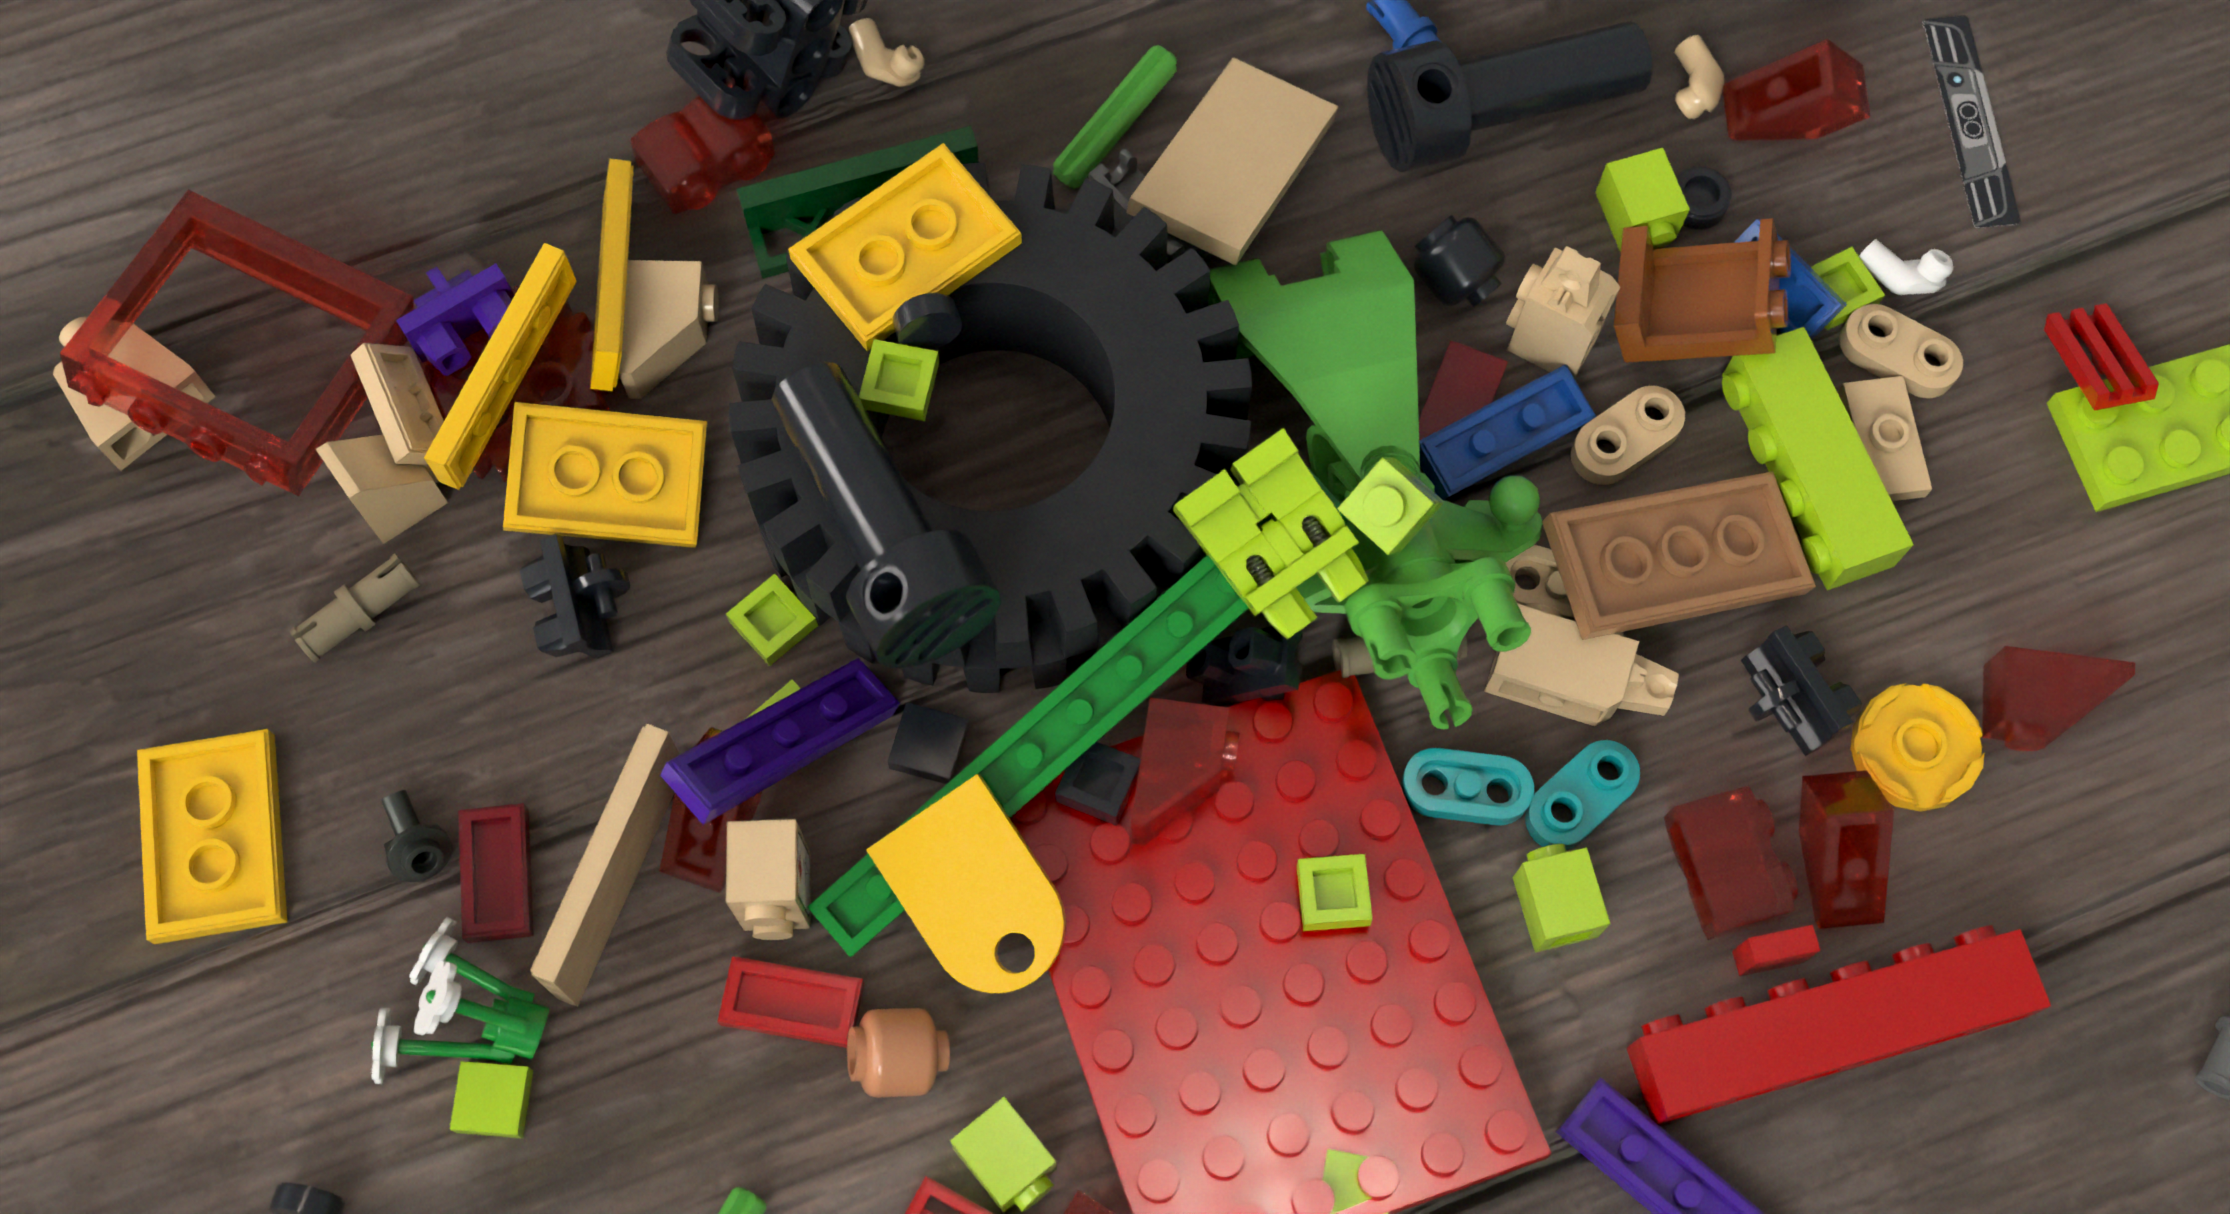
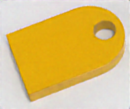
(970, 885)

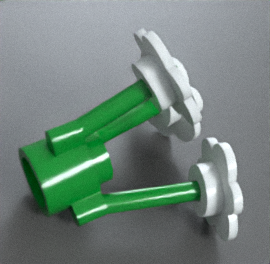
(511, 1025)

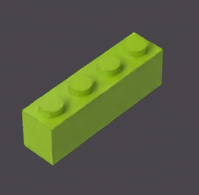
(1817, 459)

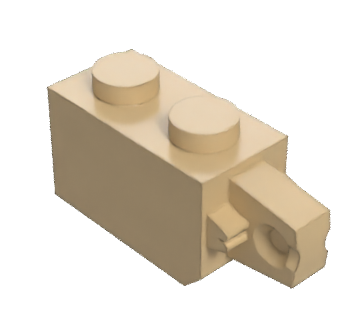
(1561, 310)
(1579, 676)

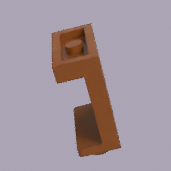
(1700, 297)

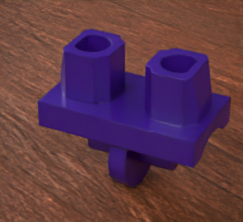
(454, 313)

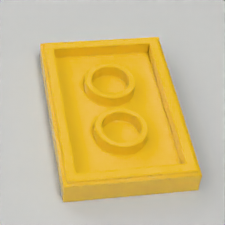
(904, 240)
(604, 475)
(211, 836)

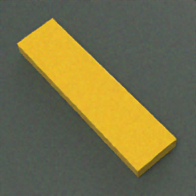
(612, 276)
(501, 367)

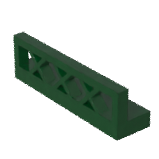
(822, 190)

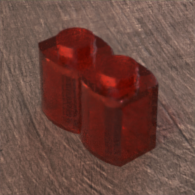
(699, 152)
(1730, 862)

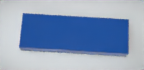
(1504, 432)

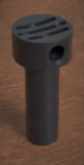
(1430, 102)
(916, 586)

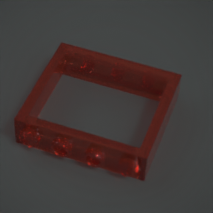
(268, 258)

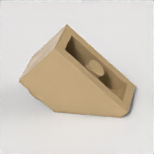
(663, 320)
(383, 492)

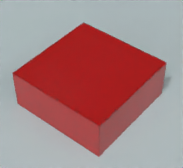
(1776, 950)

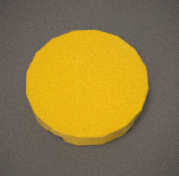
(1918, 746)

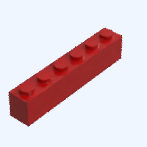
(1837, 1024)

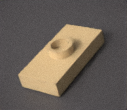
(399, 399)
(1889, 434)

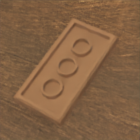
(1677, 554)

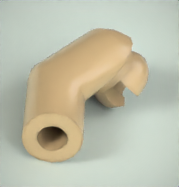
(895, 67)
(1705, 78)

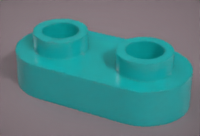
(1466, 784)
(1584, 793)

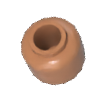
(897, 1052)

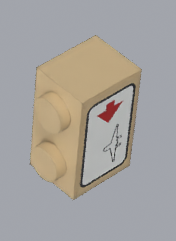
(768, 877)

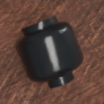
(1459, 261)

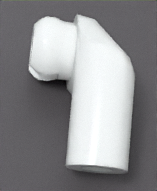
(1910, 275)

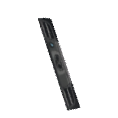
(1971, 122)

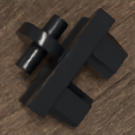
(582, 597)
(1247, 667)
(1796, 692)

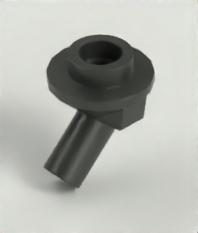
(414, 843)

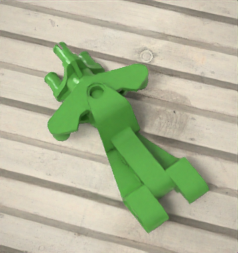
(1352, 366)

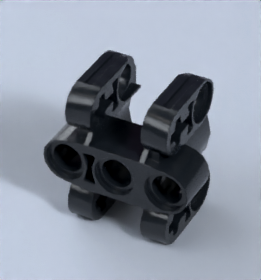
(761, 52)

